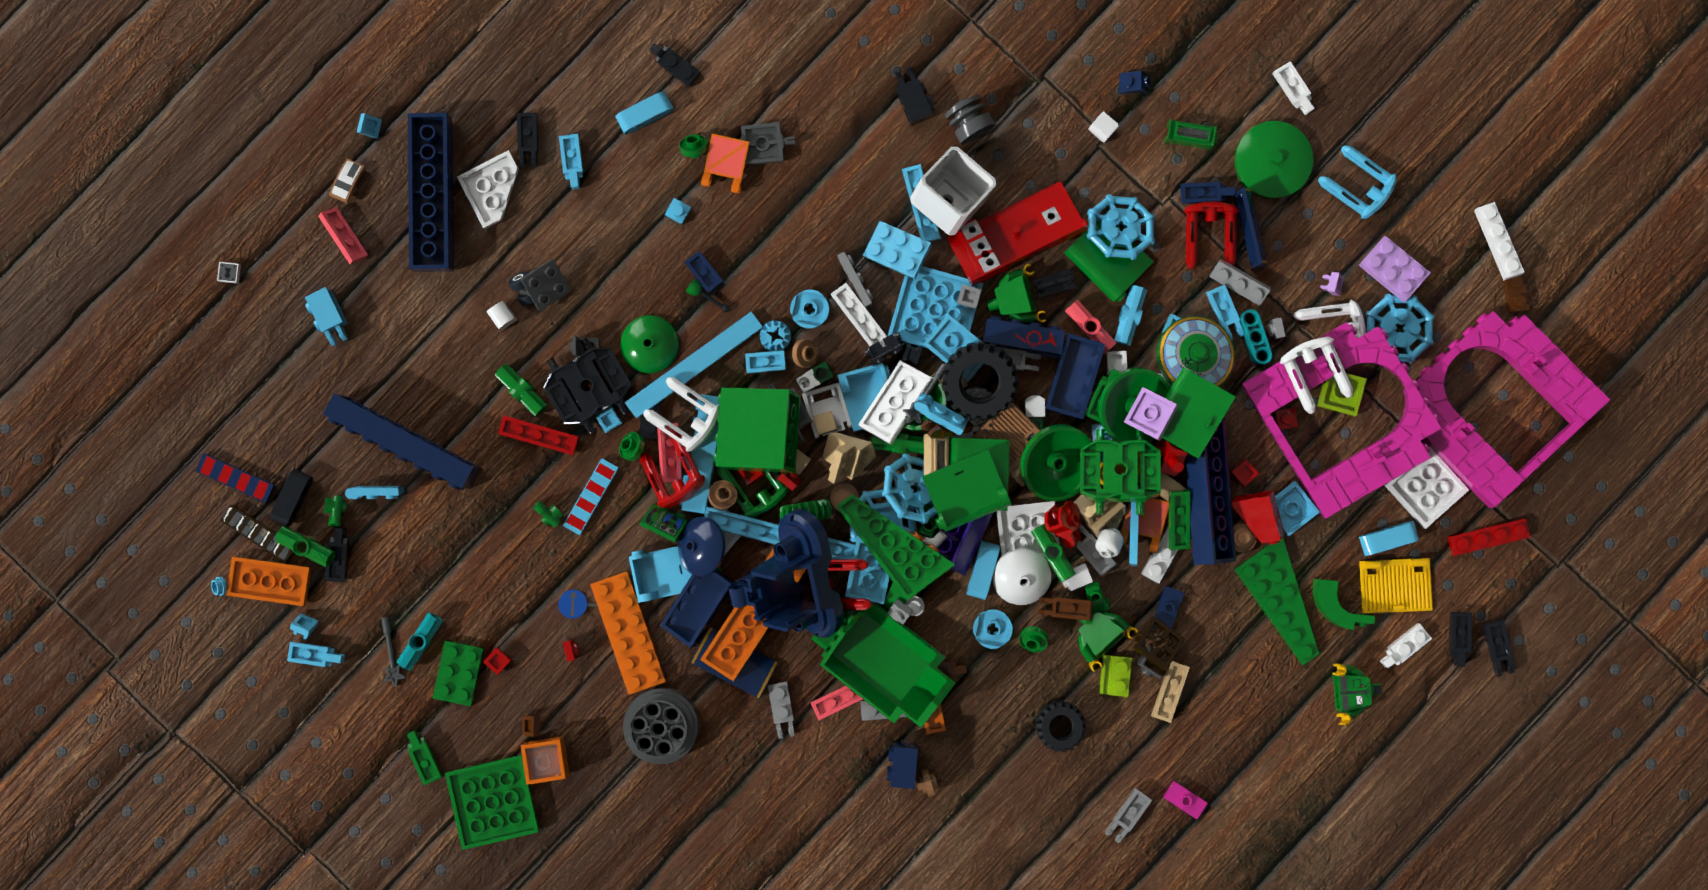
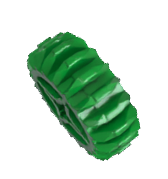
(820, 508)

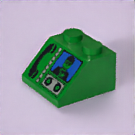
(664, 522)

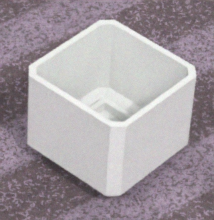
(960, 181)

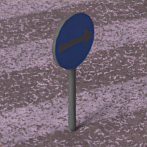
(574, 604)

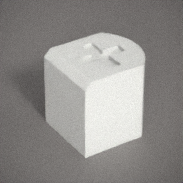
(1103, 127)
(502, 315)
(1034, 407)

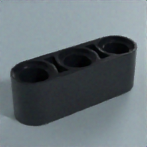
(291, 498)

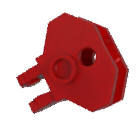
(1064, 523)

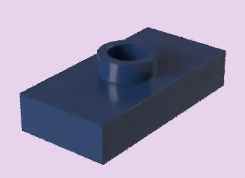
(703, 272)
(1169, 605)

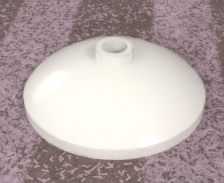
(1020, 565)

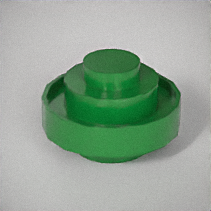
(693, 146)
(631, 446)
(1033, 639)

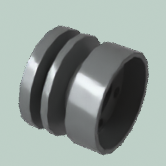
(968, 116)

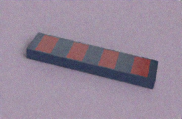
(235, 478)

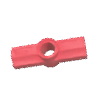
(1081, 316)

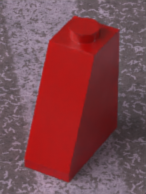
(1260, 515)

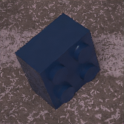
(903, 765)

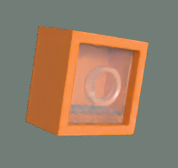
(545, 760)

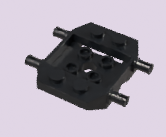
(592, 401)

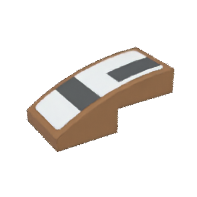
(346, 180)

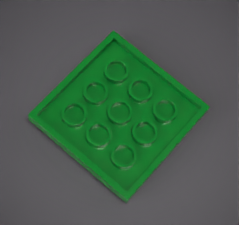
(492, 802)

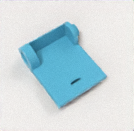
(860, 390)
(657, 573)

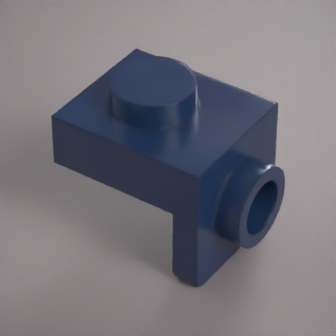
(1134, 82)

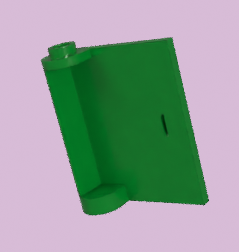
(1109, 274)
(1198, 413)
(999, 450)
(967, 494)

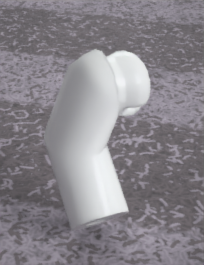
(937, 540)

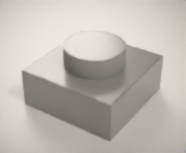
(969, 296)
(1276, 328)
(900, 611)

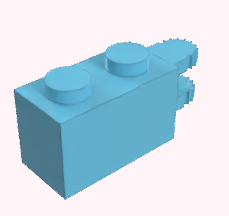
(327, 314)

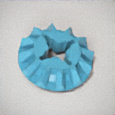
(778, 344)

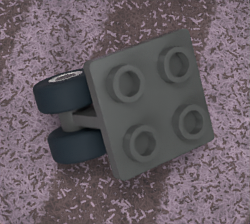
(540, 286)

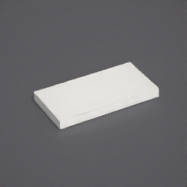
(886, 414)

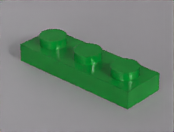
(1179, 519)

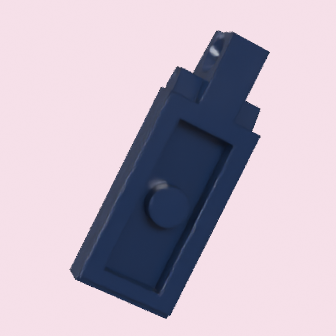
(1204, 192)

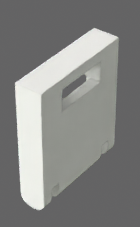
(835, 404)

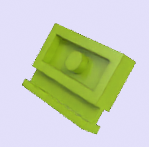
(1115, 675)

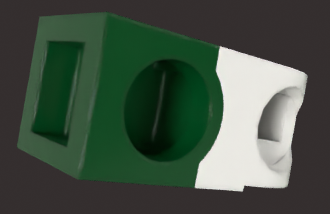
(815, 377)

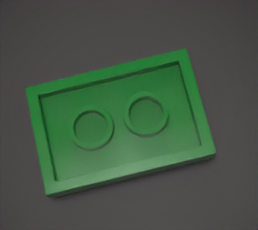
(458, 673)

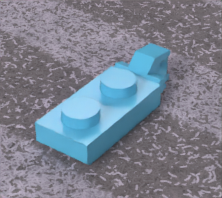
(571, 159)
(313, 654)

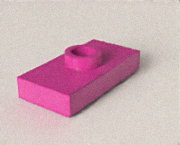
(1185, 800)

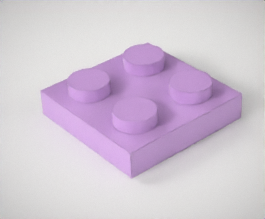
(1151, 413)

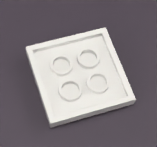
(1427, 489)
(1017, 524)

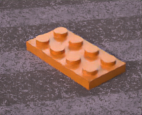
(268, 581)

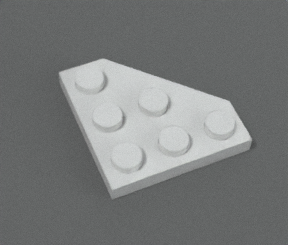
(490, 187)

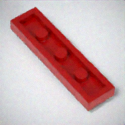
(538, 435)
(1488, 537)

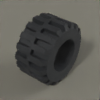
(1074, 735)

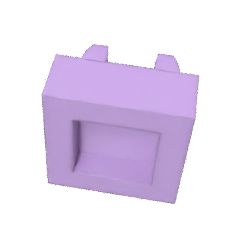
(1335, 283)

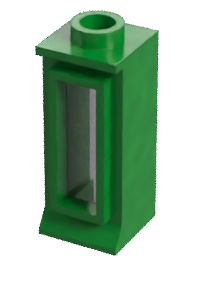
(1191, 134)

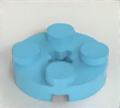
(803, 300)
(999, 637)

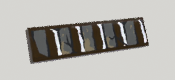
(256, 532)

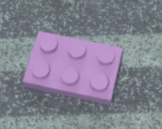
(1394, 269)

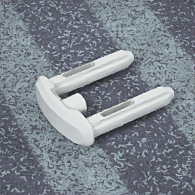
(1351, 308)
(1306, 350)
(704, 428)

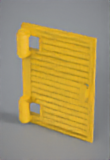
(1396, 586)

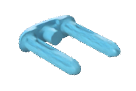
(1379, 196)

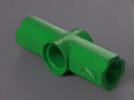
(521, 389)
(903, 444)
(295, 542)
(1059, 564)

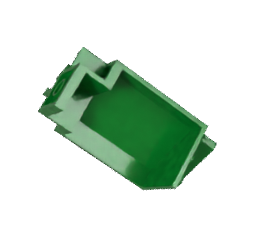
(886, 664)

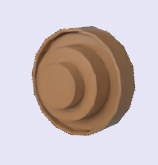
(805, 353)
(841, 492)
(722, 495)
(1243, 538)
(927, 782)

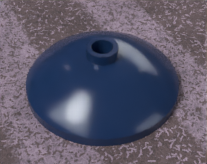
(701, 546)

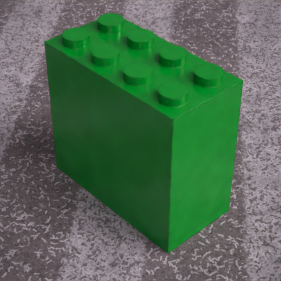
(757, 430)

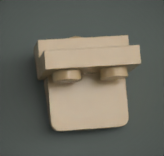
(847, 456)
(1096, 523)

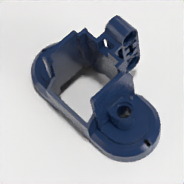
(777, 594)

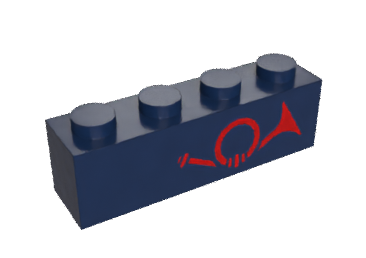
(1024, 337)

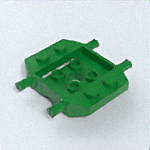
(1125, 486)

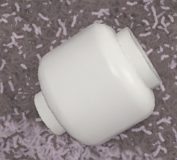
(1109, 543)

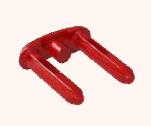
(1211, 210)
(682, 491)
(850, 565)

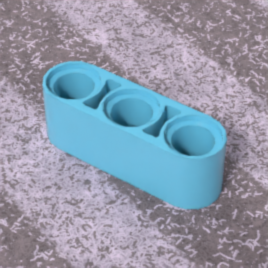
(644, 112)
(1389, 538)
(983, 570)

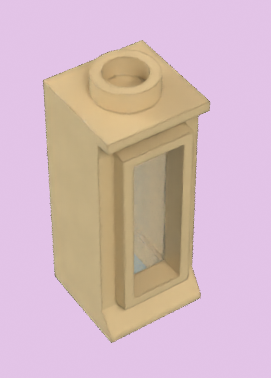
(935, 453)

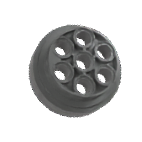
(665, 699)

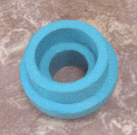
(219, 586)

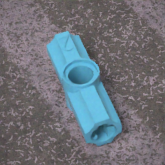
(1130, 315)

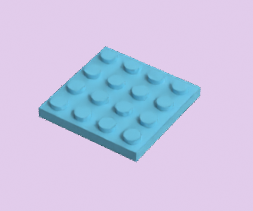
(927, 302)

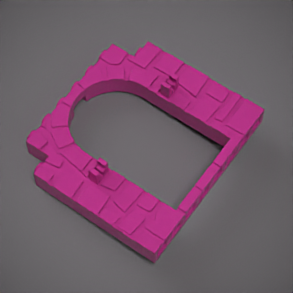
(1542, 367)
(1375, 463)

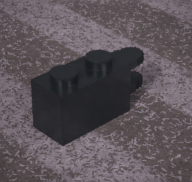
(913, 98)

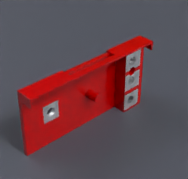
(1016, 233)

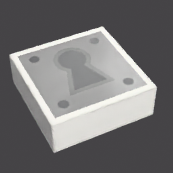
(229, 272)

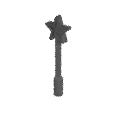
(914, 414)
(393, 672)

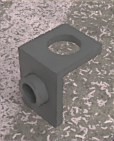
(577, 348)
(1145, 670)

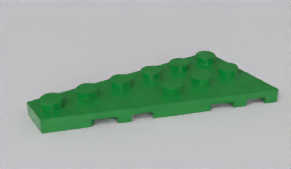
(900, 554)
(1275, 589)

